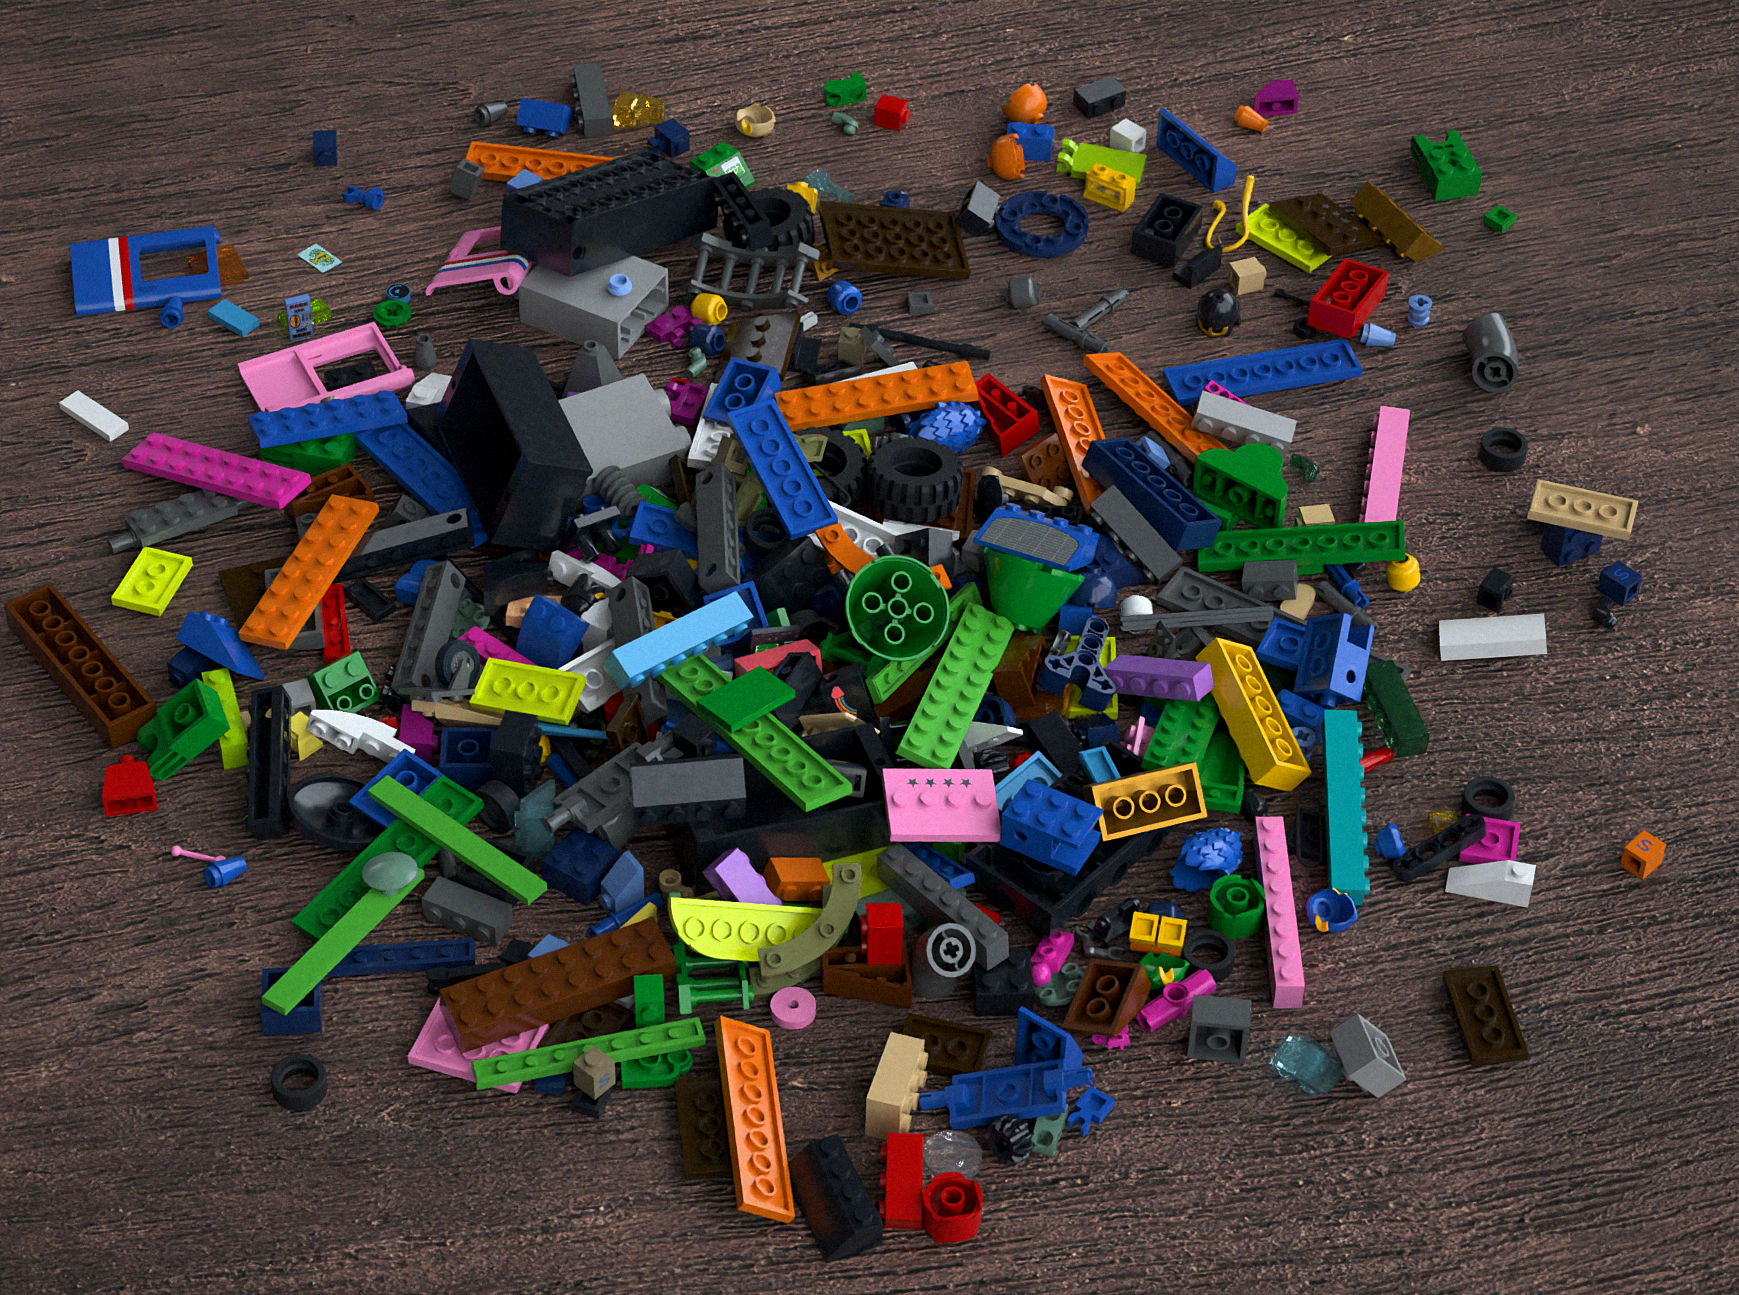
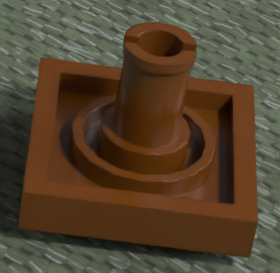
(1045, 463)

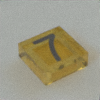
(1441, 820)

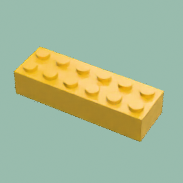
(1254, 716)

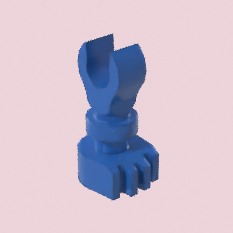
(372, 199)

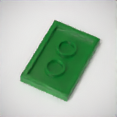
(745, 699)

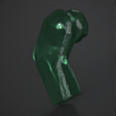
(1310, 467)

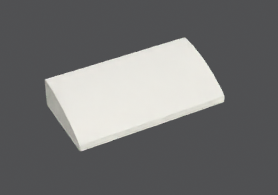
(861, 530)
(1492, 637)
(599, 683)

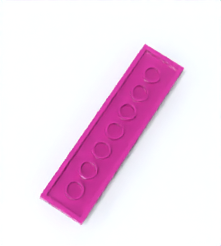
(217, 470)

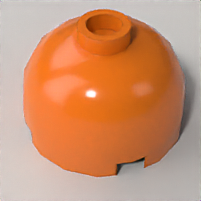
(1026, 105)
(1007, 158)

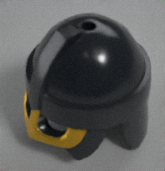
(1218, 310)
(580, 600)

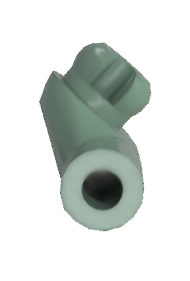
(848, 122)
(698, 363)

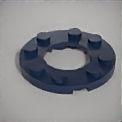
(1031, 202)

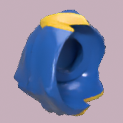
(1331, 910)

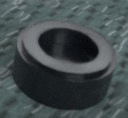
(1302, 330)

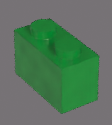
(649, 1000)

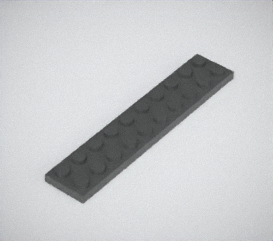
(1197, 592)

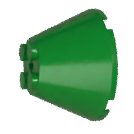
(1026, 589)
(897, 608)

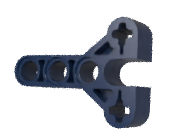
(1081, 668)

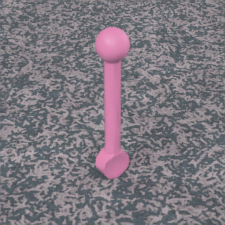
(176, 851)

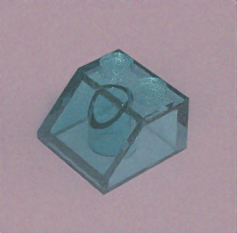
(533, 807)
(1308, 1063)

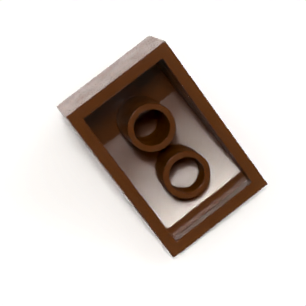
(1107, 998)

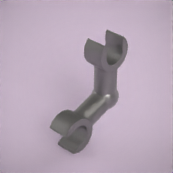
(1095, 952)

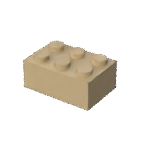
(896, 1086)

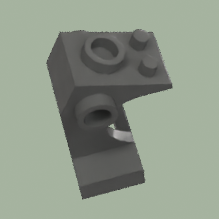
(1189, 641)

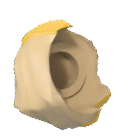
(754, 121)

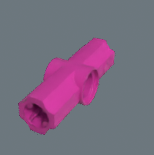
(1175, 1000)

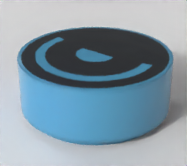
(398, 292)

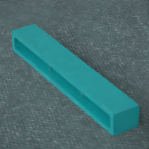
(1343, 804)

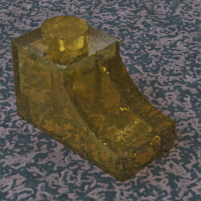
(635, 109)

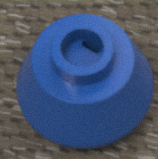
(1389, 842)

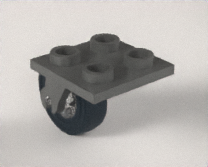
(455, 668)

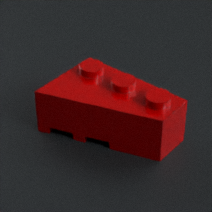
(1007, 415)
(902, 1181)

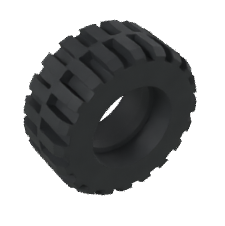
(788, 217)
(844, 460)
(914, 480)

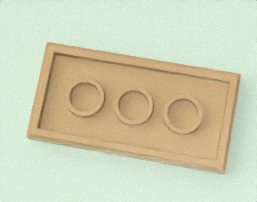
(1582, 509)

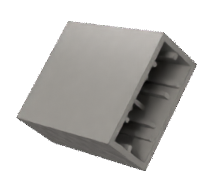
(584, 309)
(626, 428)

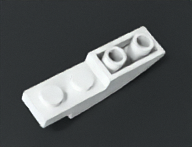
(567, 569)
(353, 731)

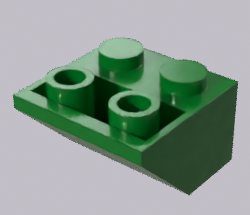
(343, 685)

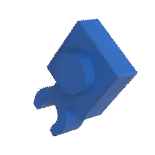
(1091, 1107)

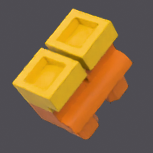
(1149, 936)

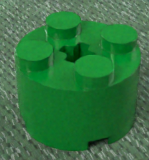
(1236, 906)

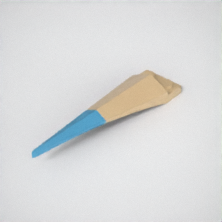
(461, 714)

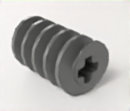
(618, 491)

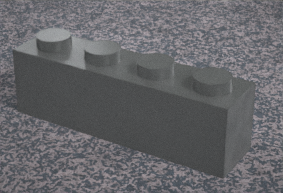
(592, 103)
(1135, 534)

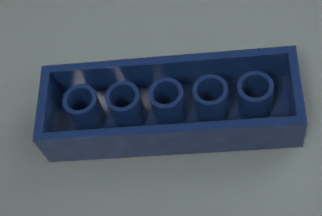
(1153, 493)

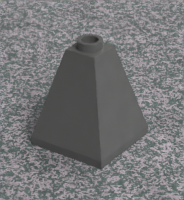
(591, 369)

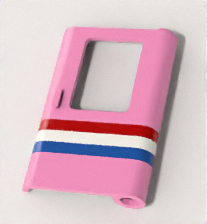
(492, 265)

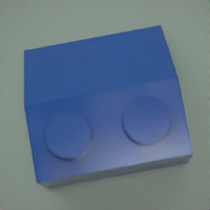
(544, 117)
(1035, 140)
(751, 599)
(1301, 712)

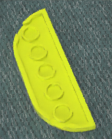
(736, 928)

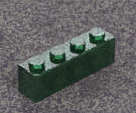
(1394, 710)

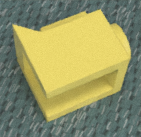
(302, 739)

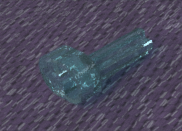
(821, 182)

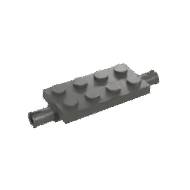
(175, 518)
(605, 789)

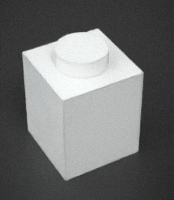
(1128, 136)

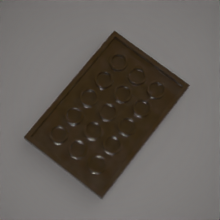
(893, 240)

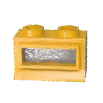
(1109, 187)

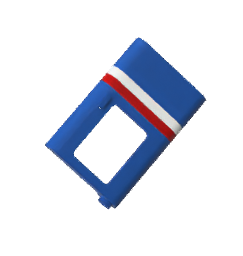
(110, 272)

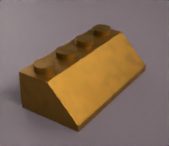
(1395, 223)
(1147, 800)

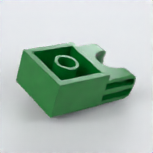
(1446, 166)
(313, 455)
(182, 729)

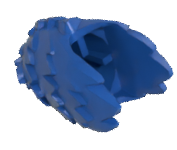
(949, 424)
(1206, 858)

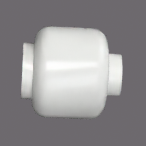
(1135, 606)

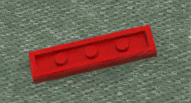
(334, 624)

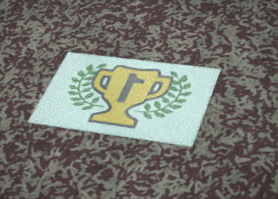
(319, 258)

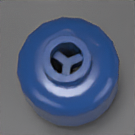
(844, 297)

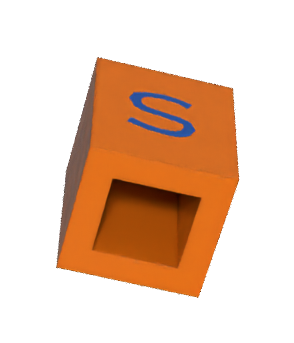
(1643, 855)

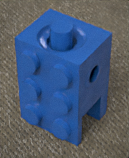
(1333, 660)
(1050, 826)

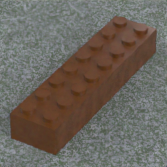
(80, 664)
(554, 985)

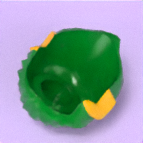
(1163, 969)

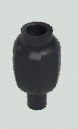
(1253, 803)

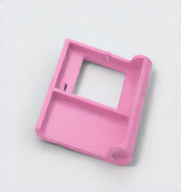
(289, 374)

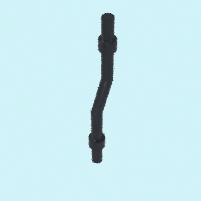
(965, 350)

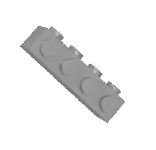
(1242, 422)

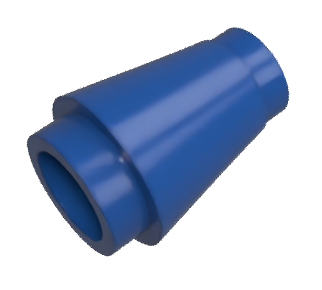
(172, 313)
(224, 871)

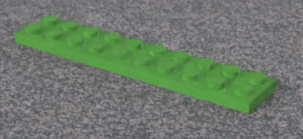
(956, 689)
(764, 742)

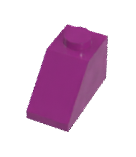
(1277, 98)
(418, 733)

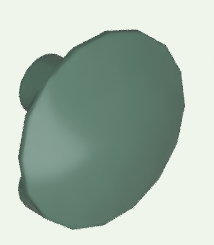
(466, 617)
(390, 872)
(1061, 987)

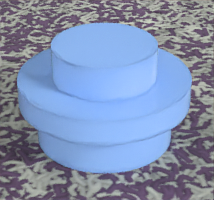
(619, 285)

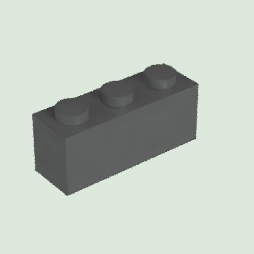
(467, 911)

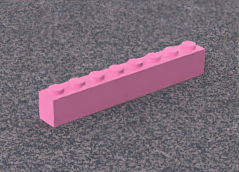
(1386, 465)
(1279, 913)

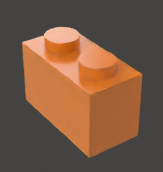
(795, 878)

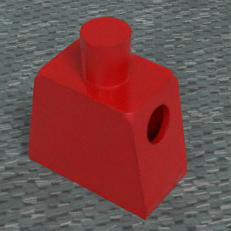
(128, 788)

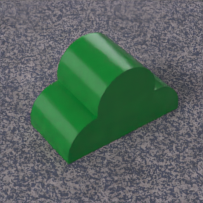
(1244, 483)

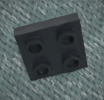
(589, 530)

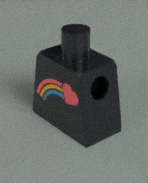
(844, 692)

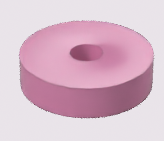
(793, 1018)

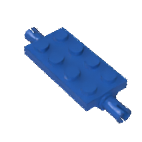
(1015, 1090)

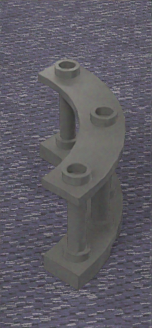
(792, 255)

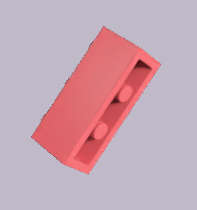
(772, 658)

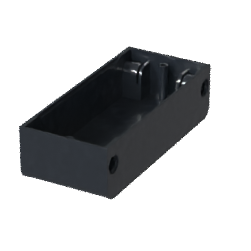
(607, 212)

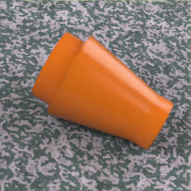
(1248, 118)

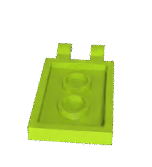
(1083, 157)

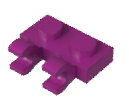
(671, 325)
(688, 402)

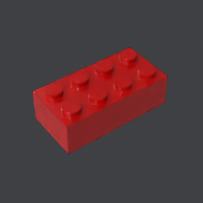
(1347, 298)

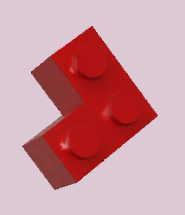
(883, 933)

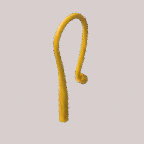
(1220, 206)

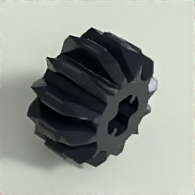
(994, 760)
(1009, 1140)

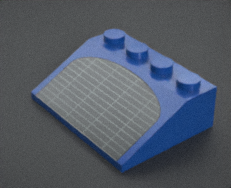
(1038, 538)

